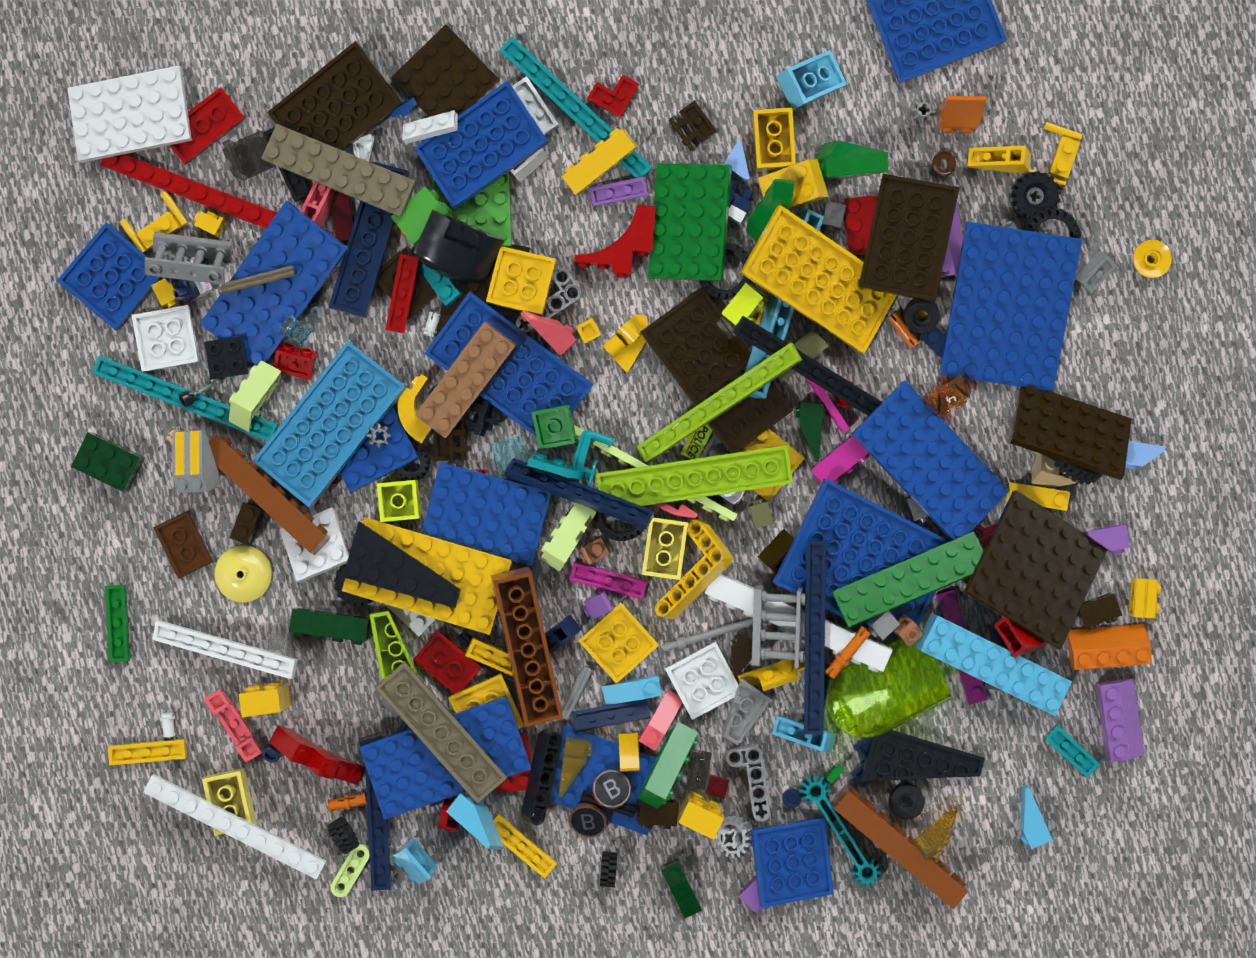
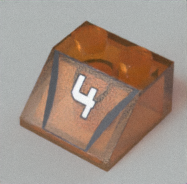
(947, 395)

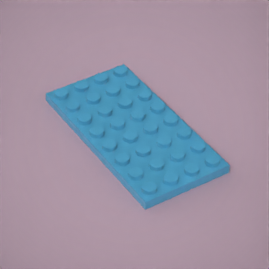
(329, 424)

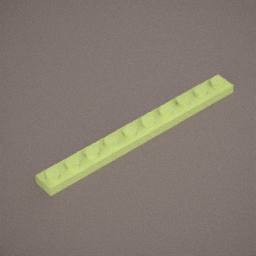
(626, 459)

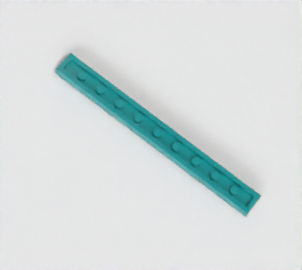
(568, 102)
(169, 393)

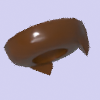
(950, 160)

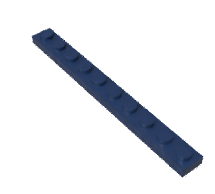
(815, 637)

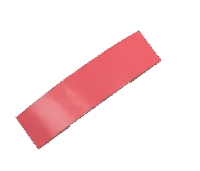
(682, 510)
(234, 724)

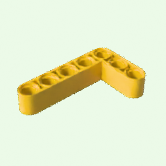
(697, 573)

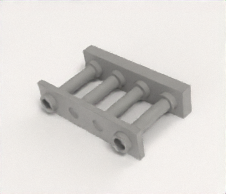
(191, 247)
(760, 634)

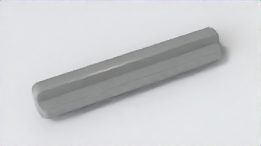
(576, 692)

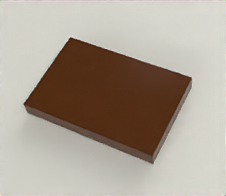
(183, 544)

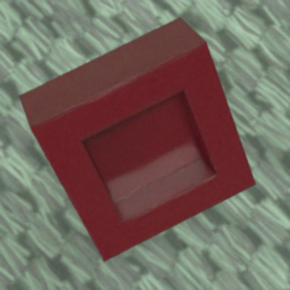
(717, 786)

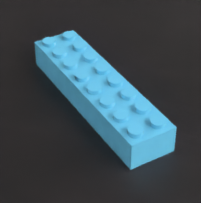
(993, 664)

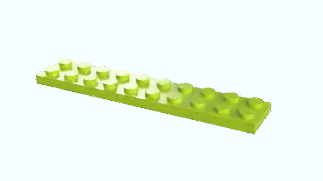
(699, 477)

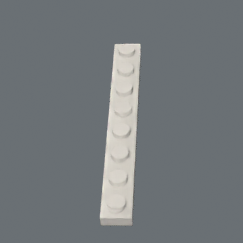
(225, 649)

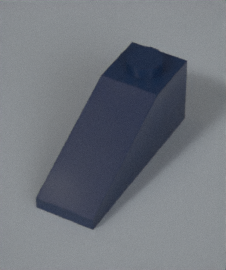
(561, 633)

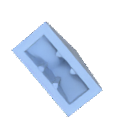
(738, 162)

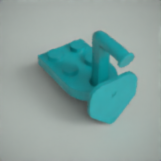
(577, 470)

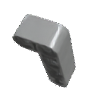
(562, 295)
(753, 783)

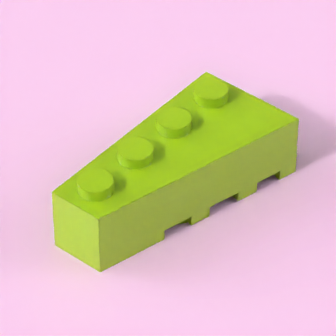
(388, 643)

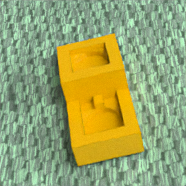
(629, 752)

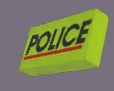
(696, 442)

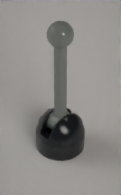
(187, 398)

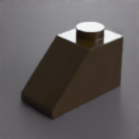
(740, 652)

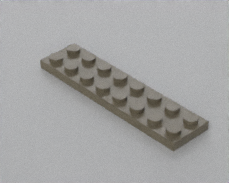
(339, 170)
(440, 732)

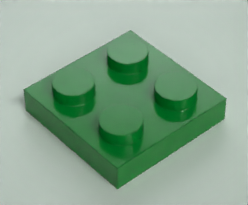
(554, 426)

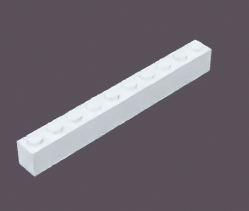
(741, 596)

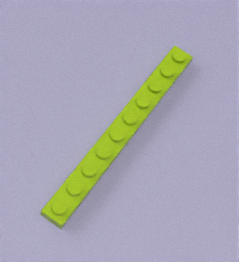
(719, 402)

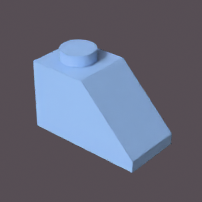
(1141, 454)

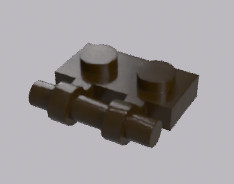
(698, 123)
(444, 447)

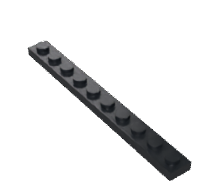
(808, 367)

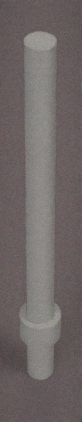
(682, 642)

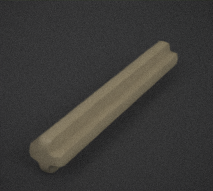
(258, 279)

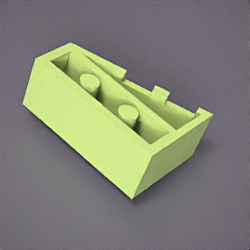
(253, 394)
(567, 536)

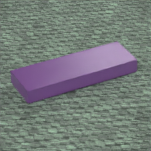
(619, 191)

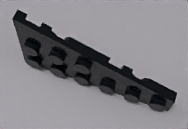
(386, 566)
(908, 757)

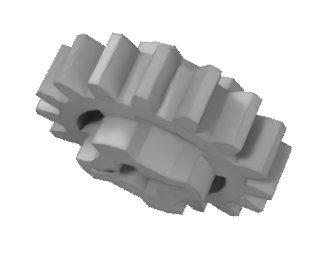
(734, 837)

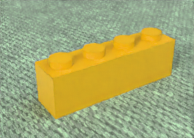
(600, 161)

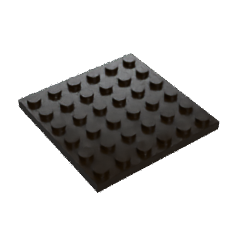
(1036, 570)

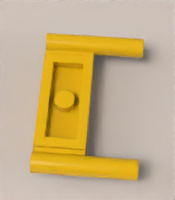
(1064, 154)
(167, 223)

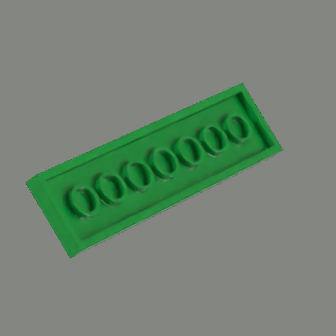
(908, 580)

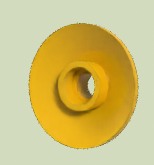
(1160, 254)

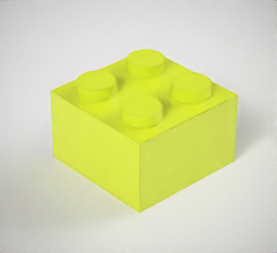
(746, 303)
(399, 500)

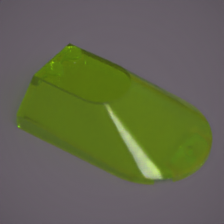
(875, 702)

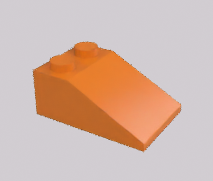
(960, 113)

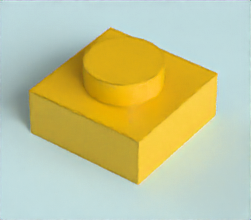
(588, 331)

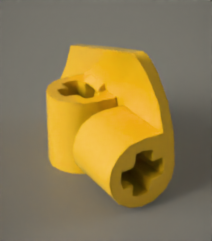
(627, 341)

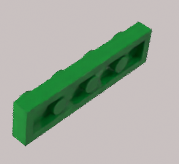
(117, 623)

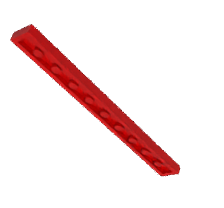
(190, 189)

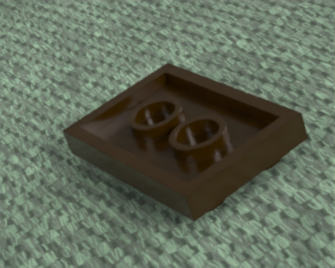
(422, 293)

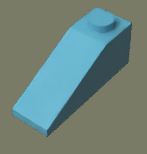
(632, 690)
(794, 732)
(1031, 821)

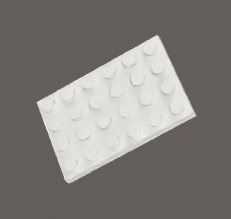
(129, 114)

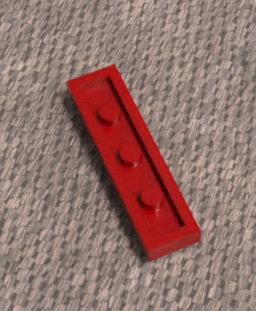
(402, 294)

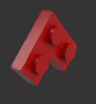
(616, 100)

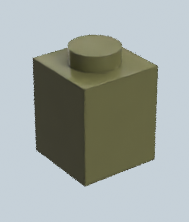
(760, 513)

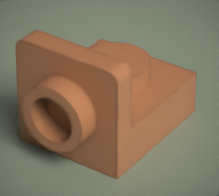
(593, 551)
(907, 630)

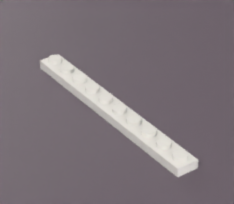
(234, 826)

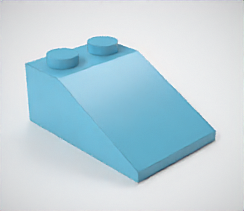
(811, 80)
(476, 820)
(415, 861)

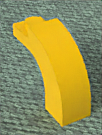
(407, 409)

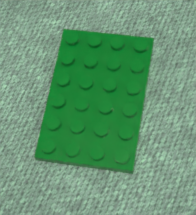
(690, 221)

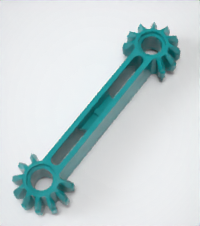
(841, 831)

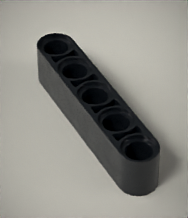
(539, 768)

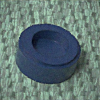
(270, 753)
(791, 798)

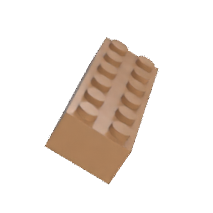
(465, 379)

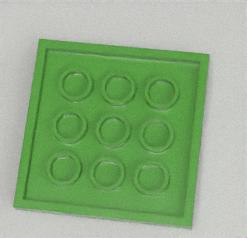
(487, 209)

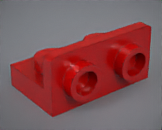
(295, 360)

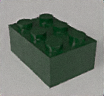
(107, 462)

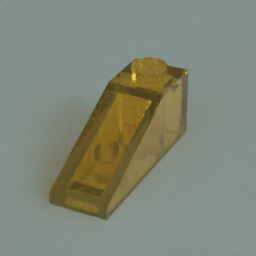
(574, 759)
(936, 836)

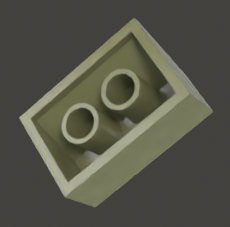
(810, 344)

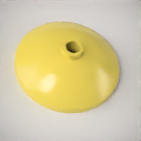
(256, 572)

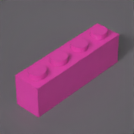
(840, 461)

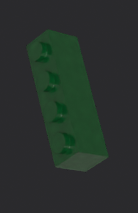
(329, 624)

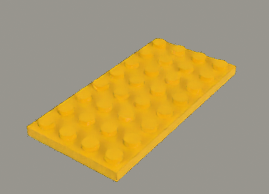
(816, 279)
(458, 564)

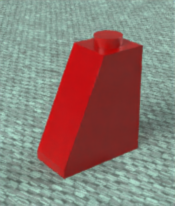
(1018, 639)

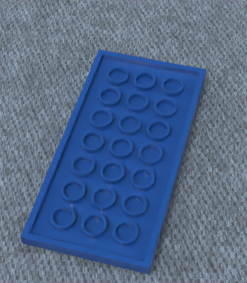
(262, 309)
(528, 377)
(930, 462)
(411, 776)

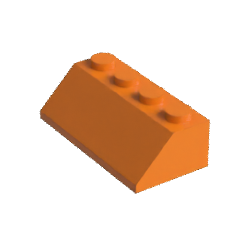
(1108, 647)

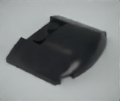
(457, 248)

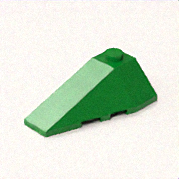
(847, 160)
(777, 194)

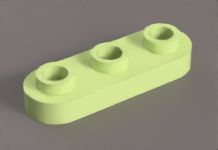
(347, 878)

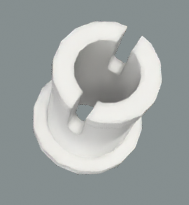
(431, 325)
(168, 724)

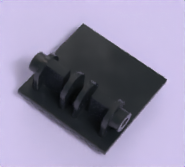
(226, 357)

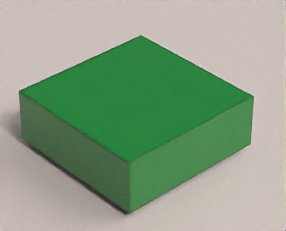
(834, 772)

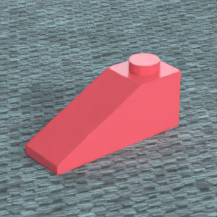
(318, 203)
(552, 331)
(660, 720)

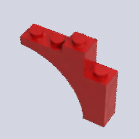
(619, 255)
(314, 757)

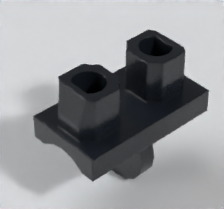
(485, 420)

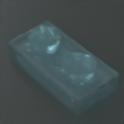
(295, 329)

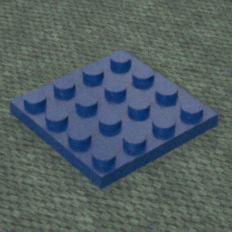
(109, 276)
(372, 462)
(792, 862)

